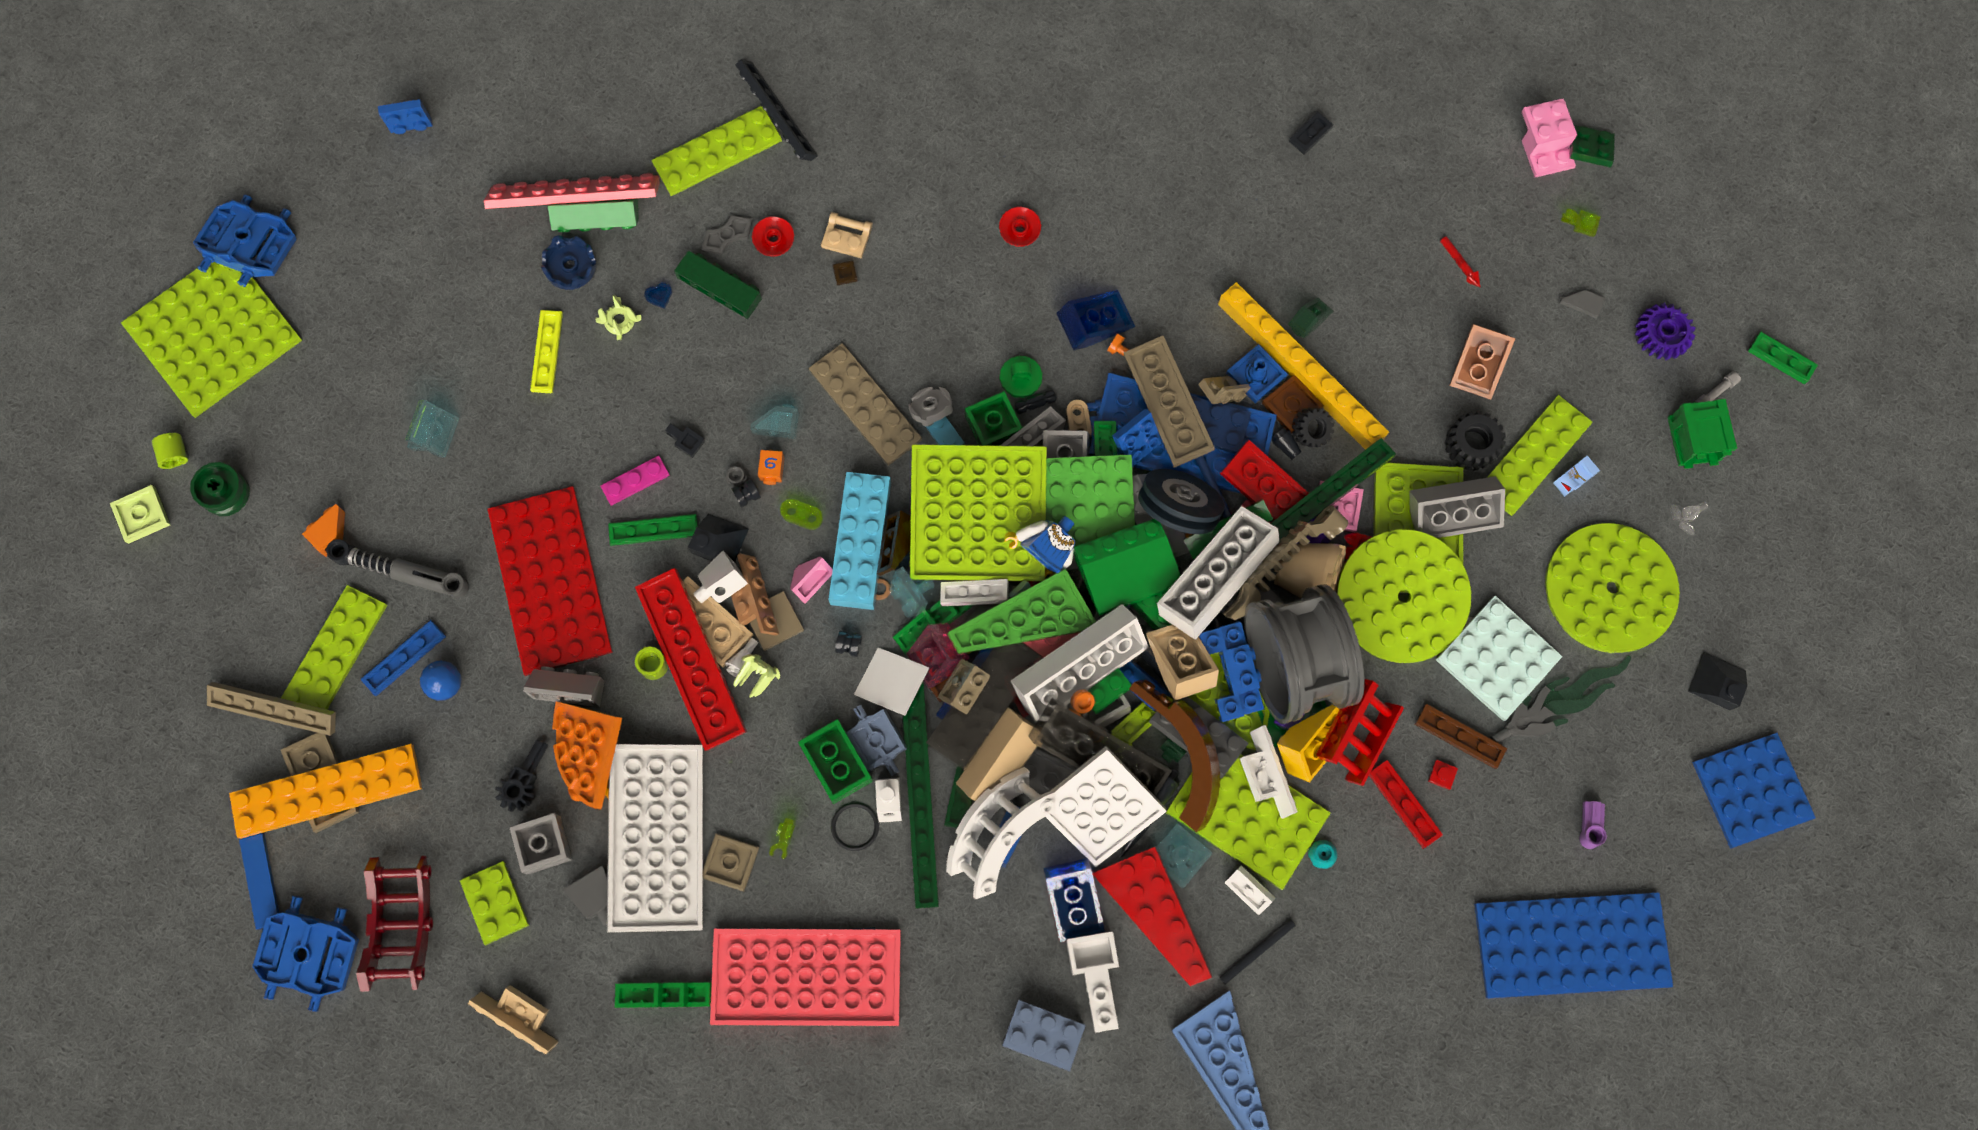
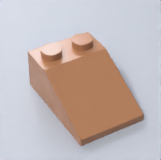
(1482, 361)

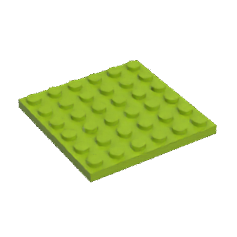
(210, 335)
(965, 506)

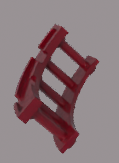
(376, 924)

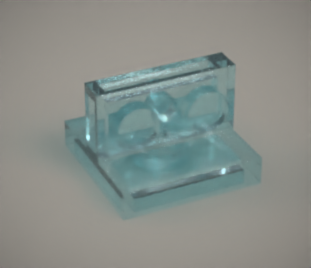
(431, 429)

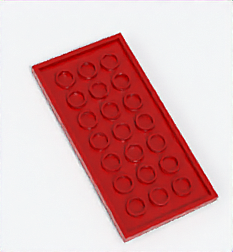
(549, 580)

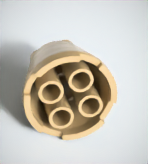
(1311, 567)

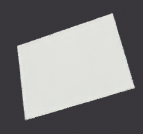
(891, 681)

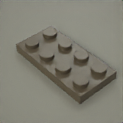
(310, 755)

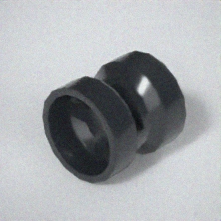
(746, 492)
(848, 643)

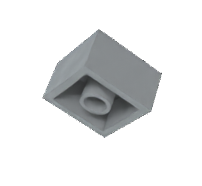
(540, 843)

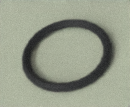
(869, 842)

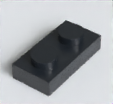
(1311, 133)

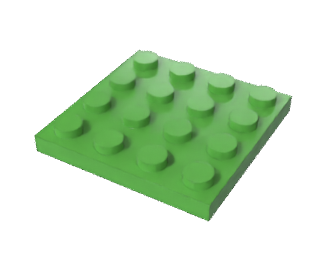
(1091, 493)

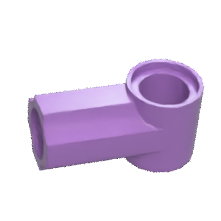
(1593, 822)

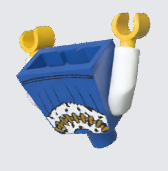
(1047, 543)

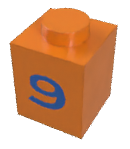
(771, 466)

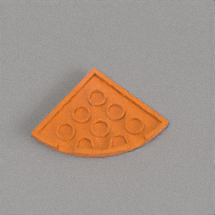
(585, 750)

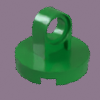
(1020, 376)

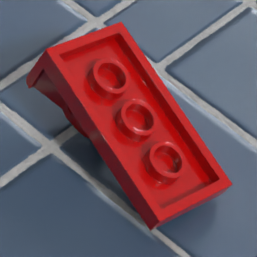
(1263, 479)

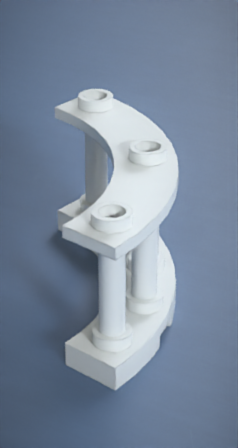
(980, 816)

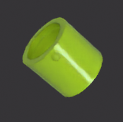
(169, 450)
(651, 663)

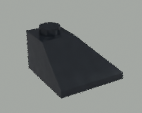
(715, 536)
(1719, 682)

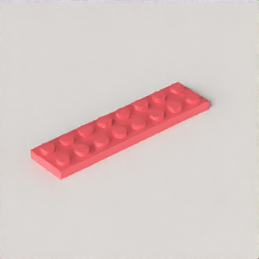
(571, 192)

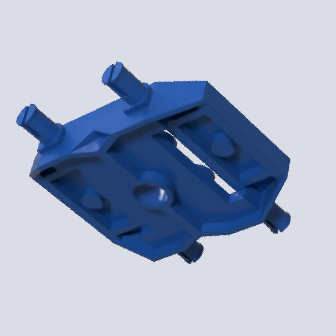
(220, 242)
(288, 932)

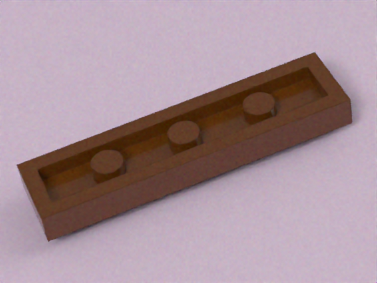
(1461, 736)

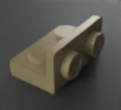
(1223, 389)
(964, 686)

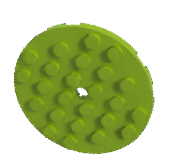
(1436, 602)
(1607, 620)

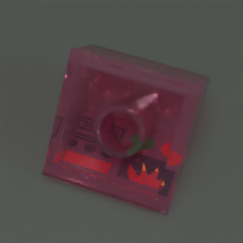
(936, 652)

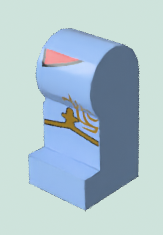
(1576, 476)

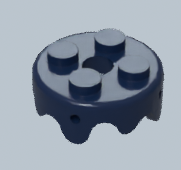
(564, 250)

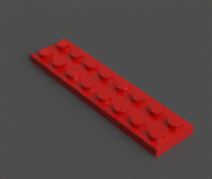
(690, 659)

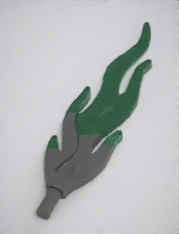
(1549, 703)

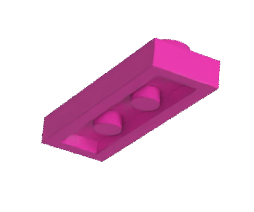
(634, 480)

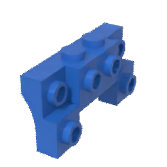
(1238, 670)

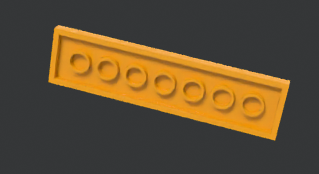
(325, 791)

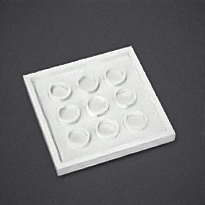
(1103, 806)

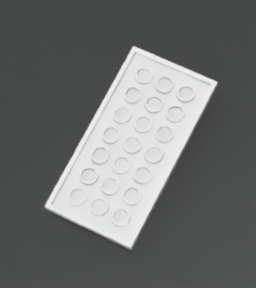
(655, 839)

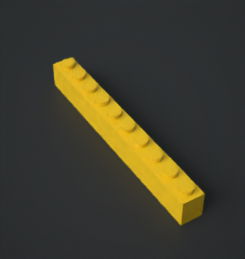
(1299, 362)

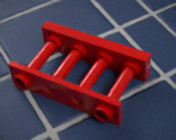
(1344, 726)

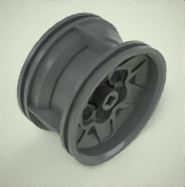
(1305, 653)

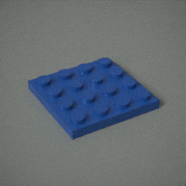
(1753, 790)

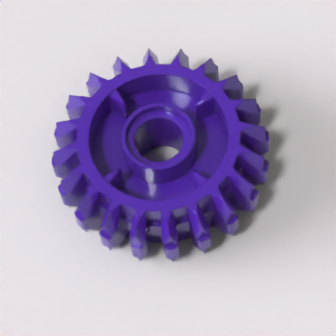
(1674, 322)

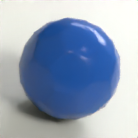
(440, 680)

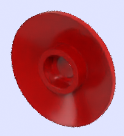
(1022, 218)
(769, 228)

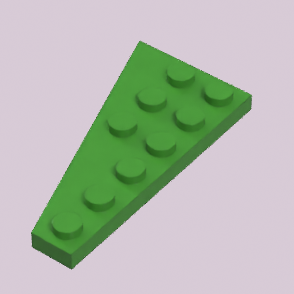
(1037, 613)

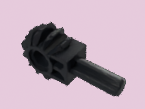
(521, 778)

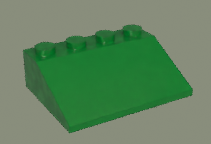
(1127, 566)

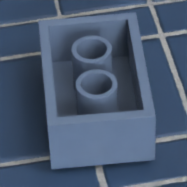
(1043, 1035)

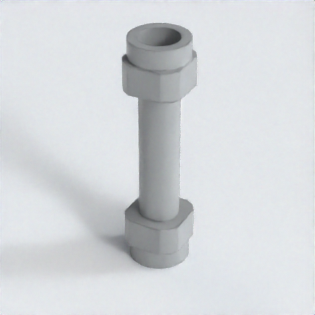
(1729, 381)

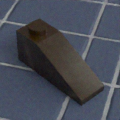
(895, 541)

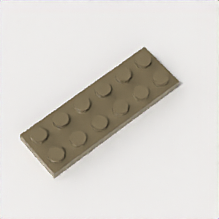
(1169, 401)
(865, 404)

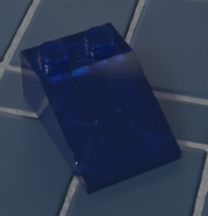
(1094, 319)
(1074, 899)

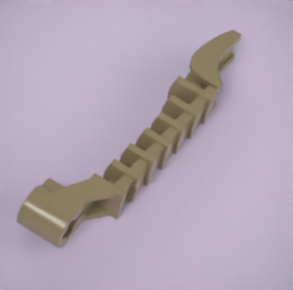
(1328, 522)

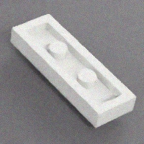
(974, 592)

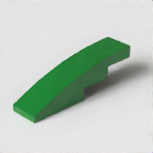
(1103, 440)
(935, 615)
(663, 995)

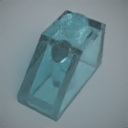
(777, 422)

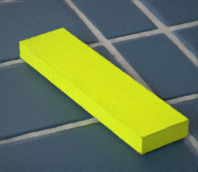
(546, 351)

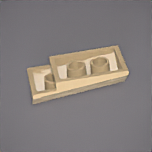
(1001, 753)

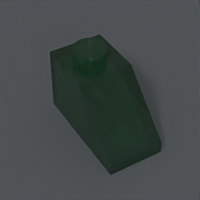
(1310, 317)

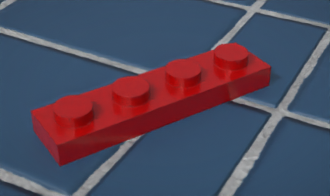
(1405, 804)

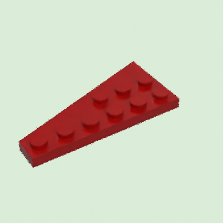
(1150, 900)

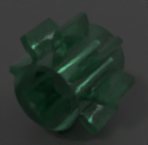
(1172, 751)

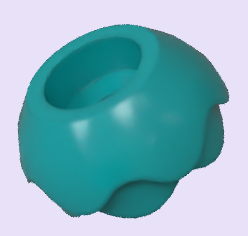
(1323, 861)

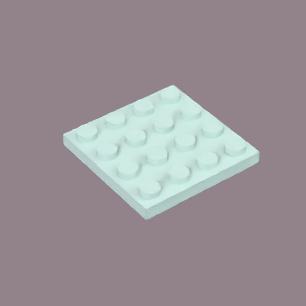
(1499, 658)

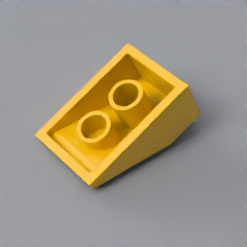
(1303, 741)

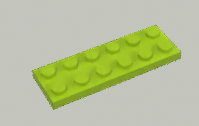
(716, 150)
(1539, 451)
(335, 649)

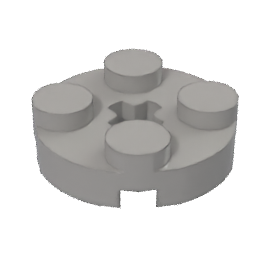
(940, 406)

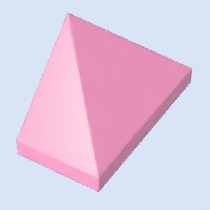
(809, 578)

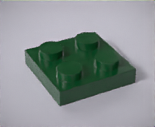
(1593, 146)

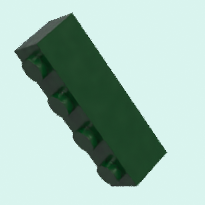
(718, 284)

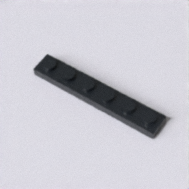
(772, 105)

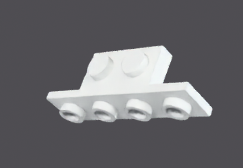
(1266, 774)

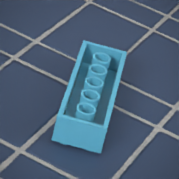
(859, 540)

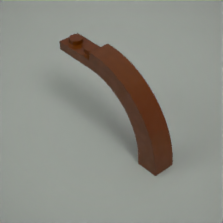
(1200, 748)

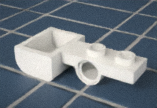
(1094, 957)

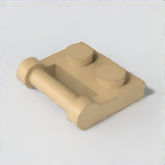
(844, 241)

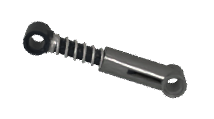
(399, 569)

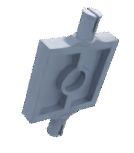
(876, 740)

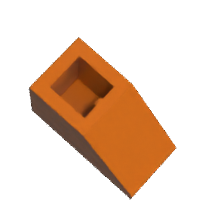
(326, 528)

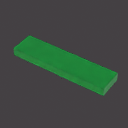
(652, 529)

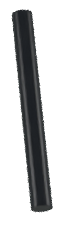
(1257, 951)

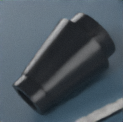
(1286, 443)

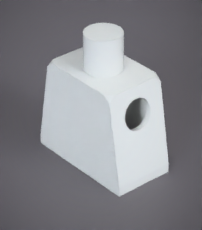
(720, 579)
(888, 799)

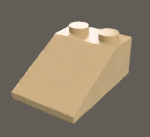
(1182, 662)

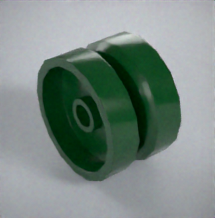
(220, 489)

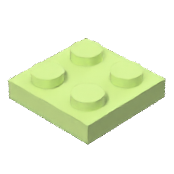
(140, 514)

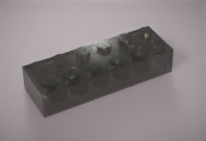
(963, 734)
(1078, 739)

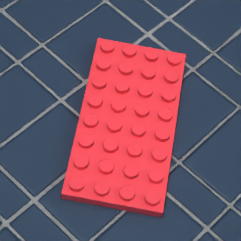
(806, 977)

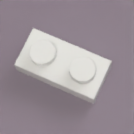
(1250, 890)

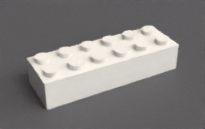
(1218, 572)
(1081, 661)

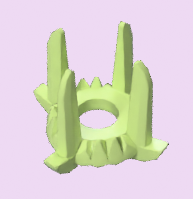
(610, 323)
(753, 663)

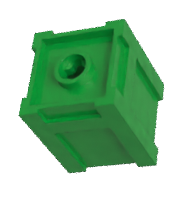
(1702, 433)

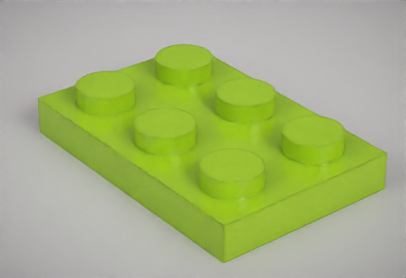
(494, 903)

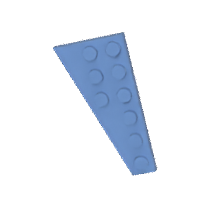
(1221, 1058)

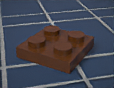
(1290, 400)

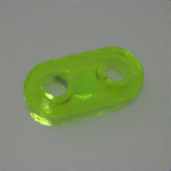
(802, 513)

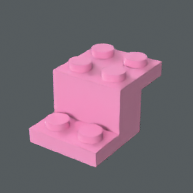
(1548, 137)

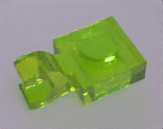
(1584, 222)
(785, 832)

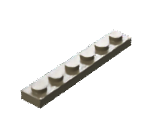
(271, 708)

